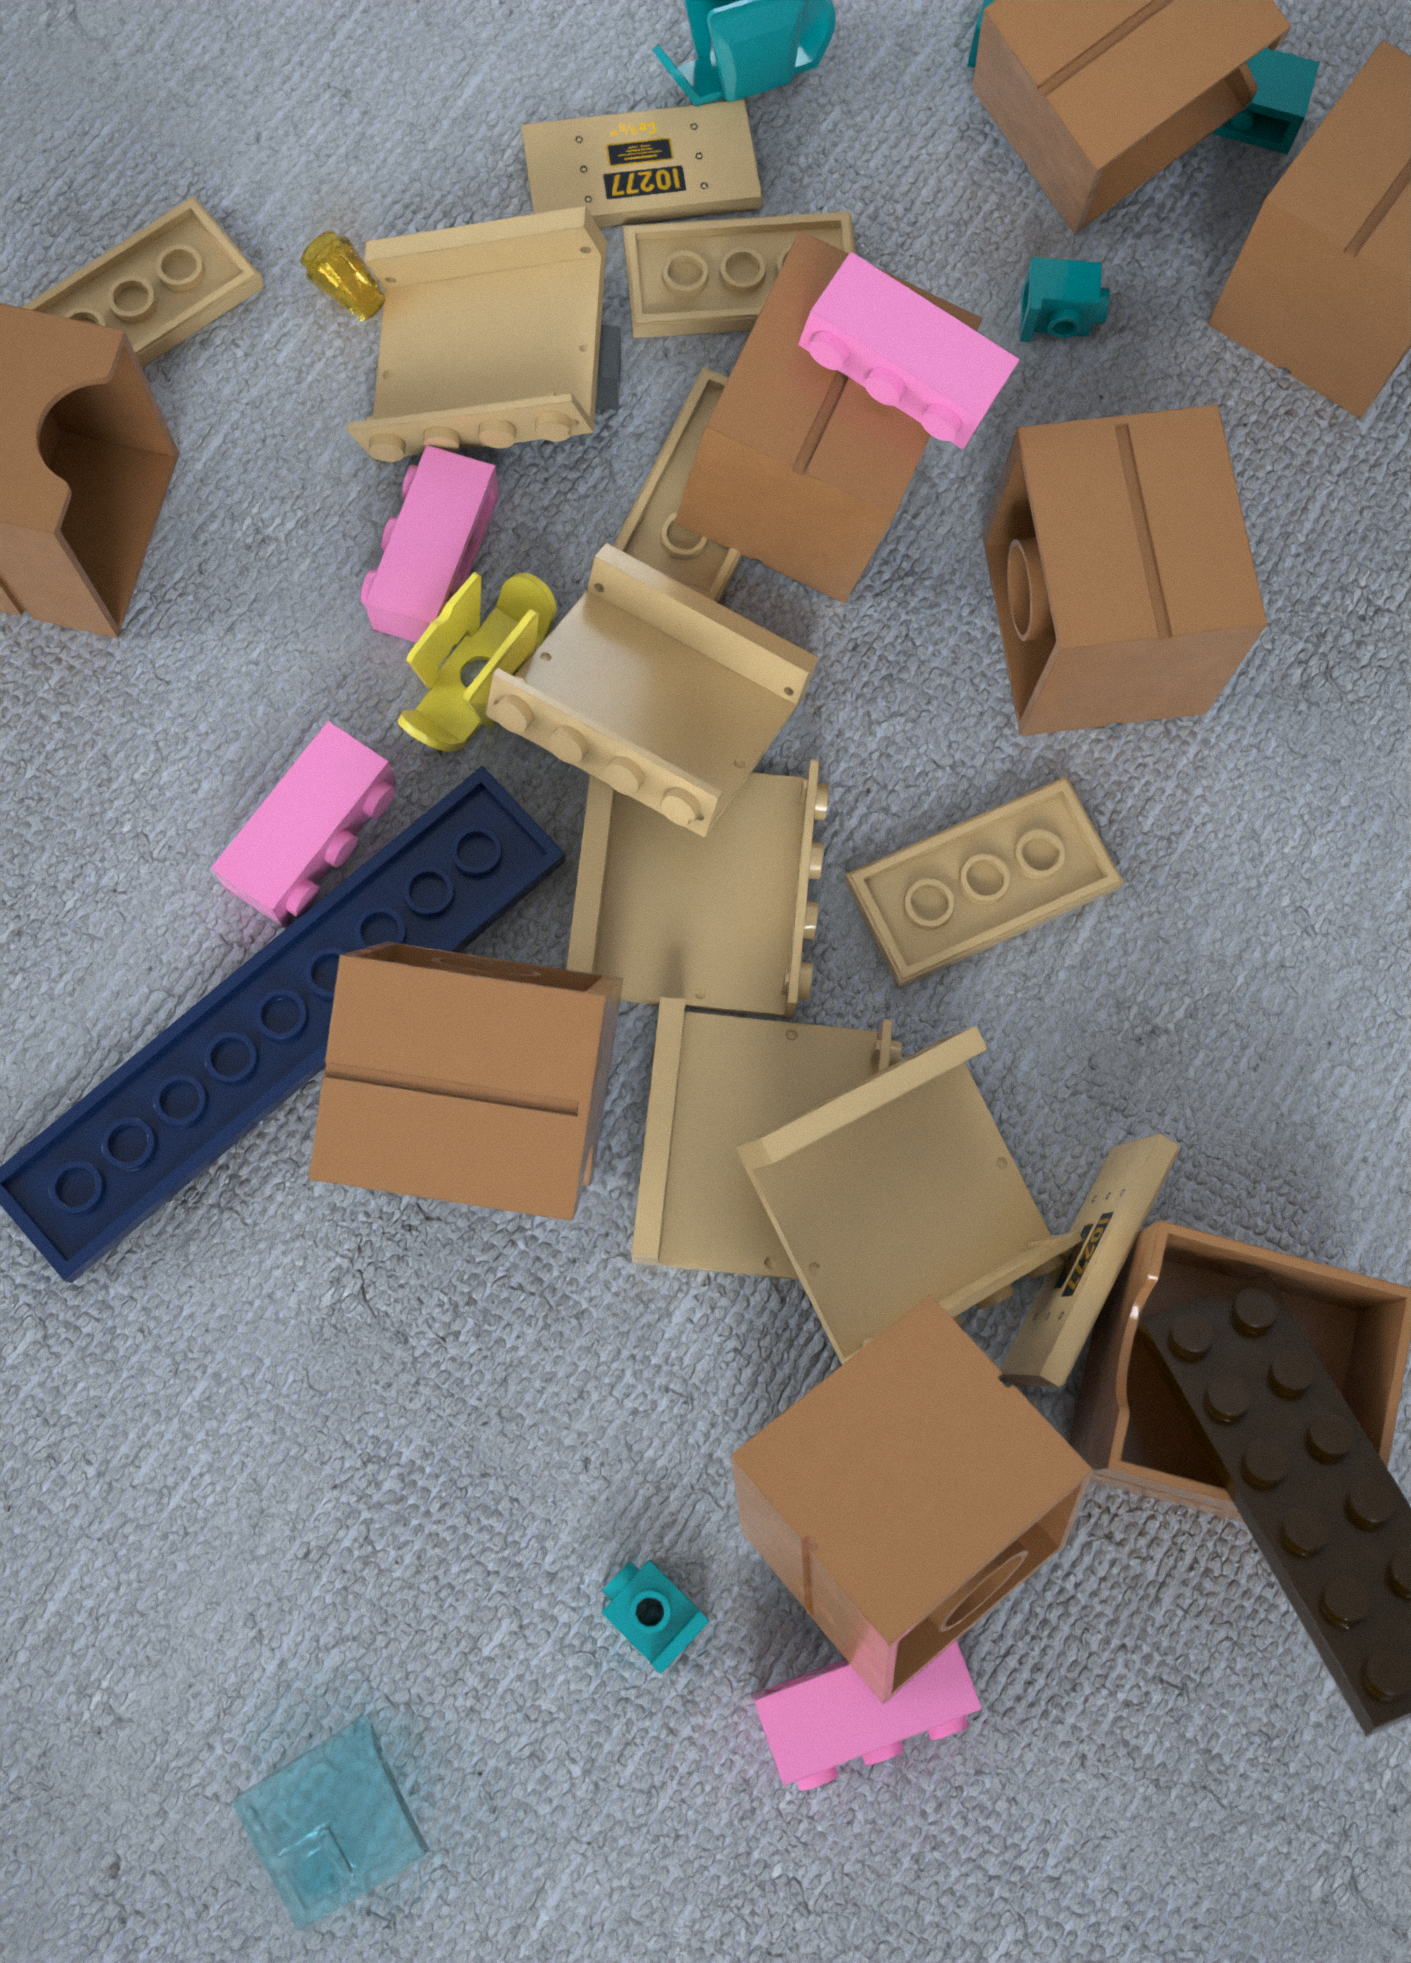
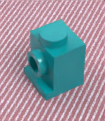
(1062, 298)
(675, 1630)

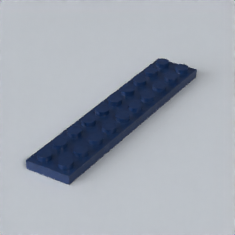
(264, 1028)

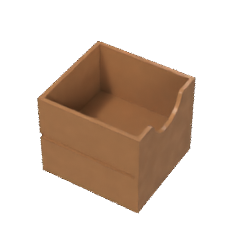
(1115, 87)
(1331, 247)
(798, 453)
(77, 470)
(1120, 569)
(465, 1078)
(1127, 1415)
(907, 1496)

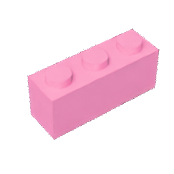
(906, 351)
(430, 542)
(306, 825)
(836, 1717)

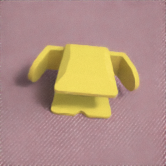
(505, 639)

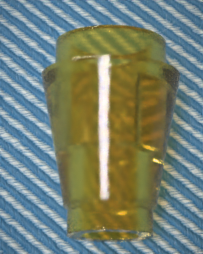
(341, 274)

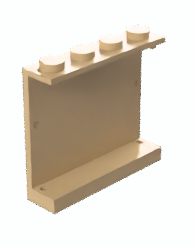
(487, 334)
(655, 691)
(698, 913)
(712, 1090)
(901, 1197)

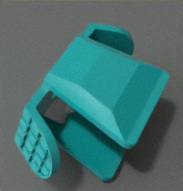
(753, 44)

